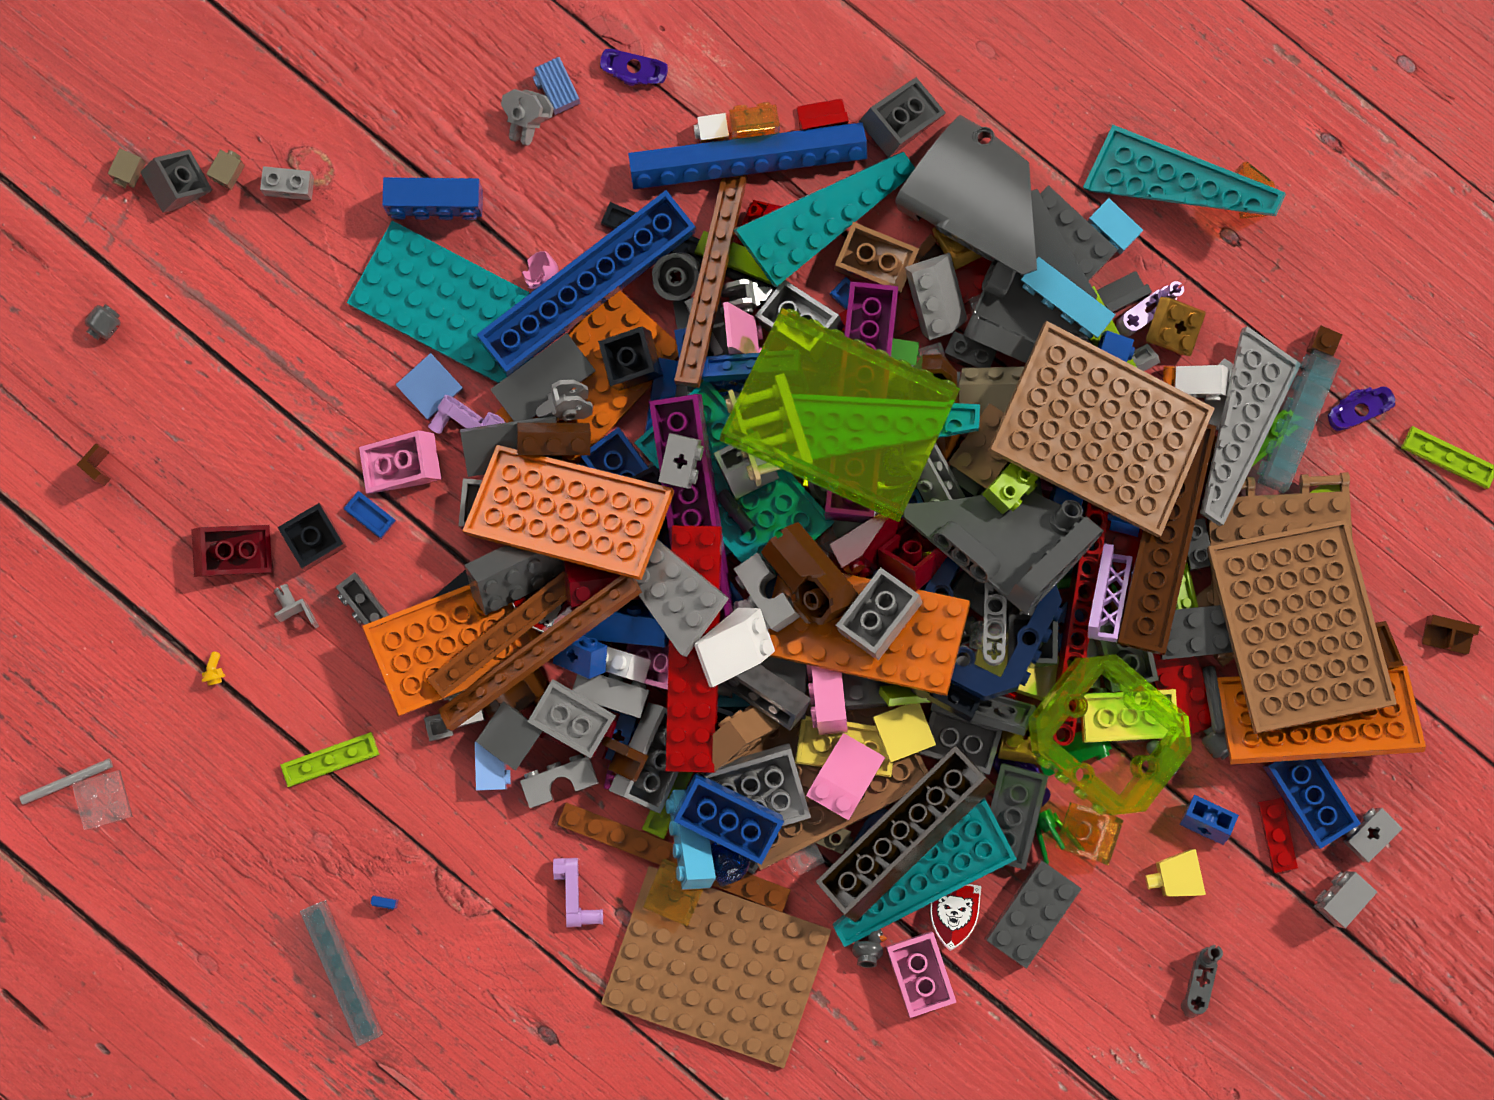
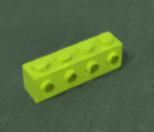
(1009, 487)

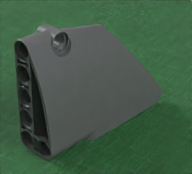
(975, 195)
(1009, 315)
(1013, 551)

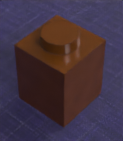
(1324, 340)

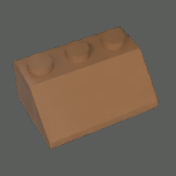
(740, 735)

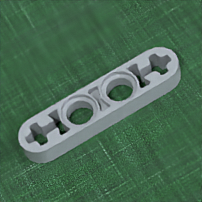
(994, 618)

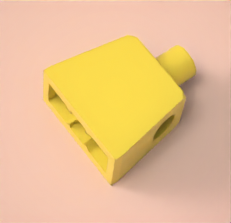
(1178, 875)

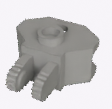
(525, 113)
(745, 294)
(566, 403)

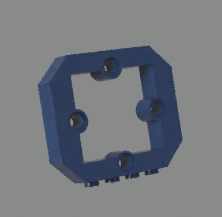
(980, 681)

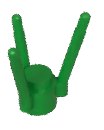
(1047, 822)

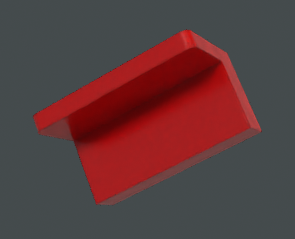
(822, 114)

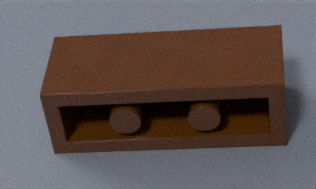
(553, 438)

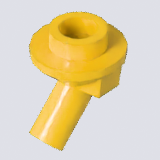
(212, 674)

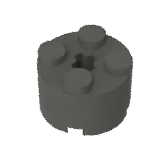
(664, 276)

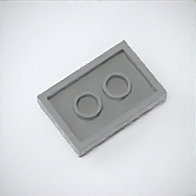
(571, 718)

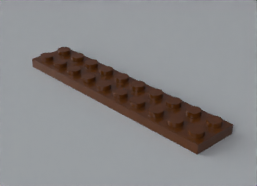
(1162, 563)

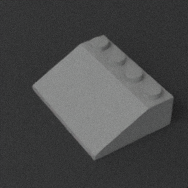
(767, 779)

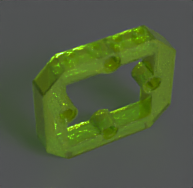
(1162, 761)

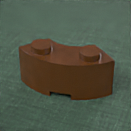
(522, 694)

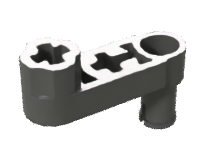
(1206, 960)

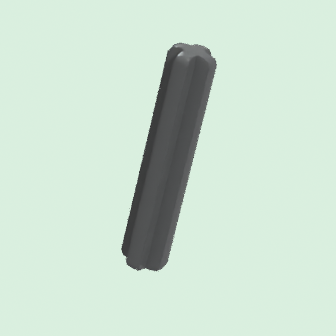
(1214, 699)

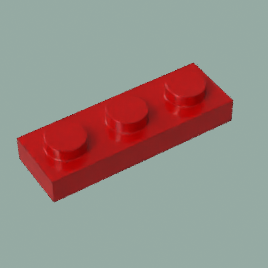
(1277, 835)

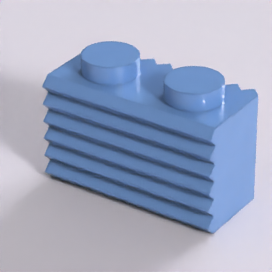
(556, 85)

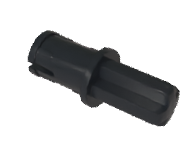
(735, 511)

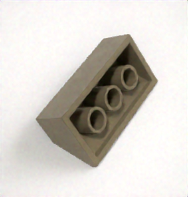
(988, 386)

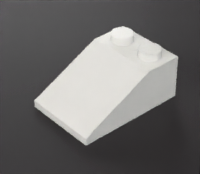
(734, 645)

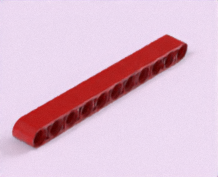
(1076, 602)

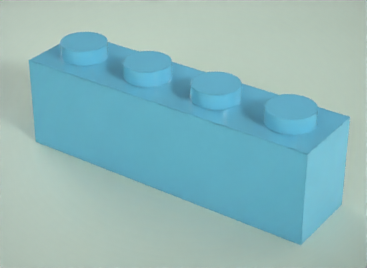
(1068, 298)
(691, 849)

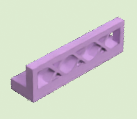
(1100, 595)

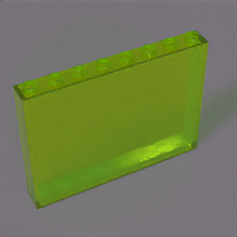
(840, 414)

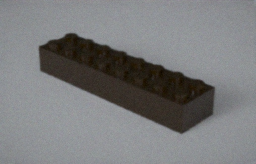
(905, 834)

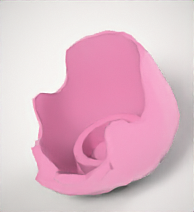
(540, 269)

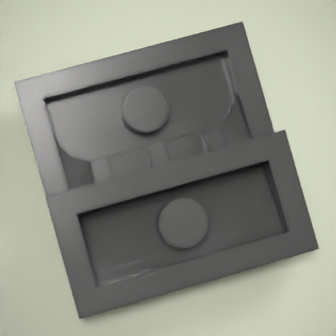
(509, 735)

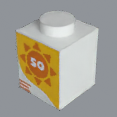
(711, 128)

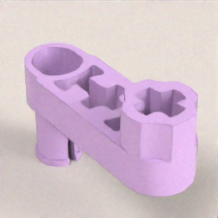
(1138, 317)
(452, 408)
(567, 870)

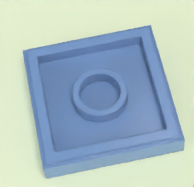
(428, 385)

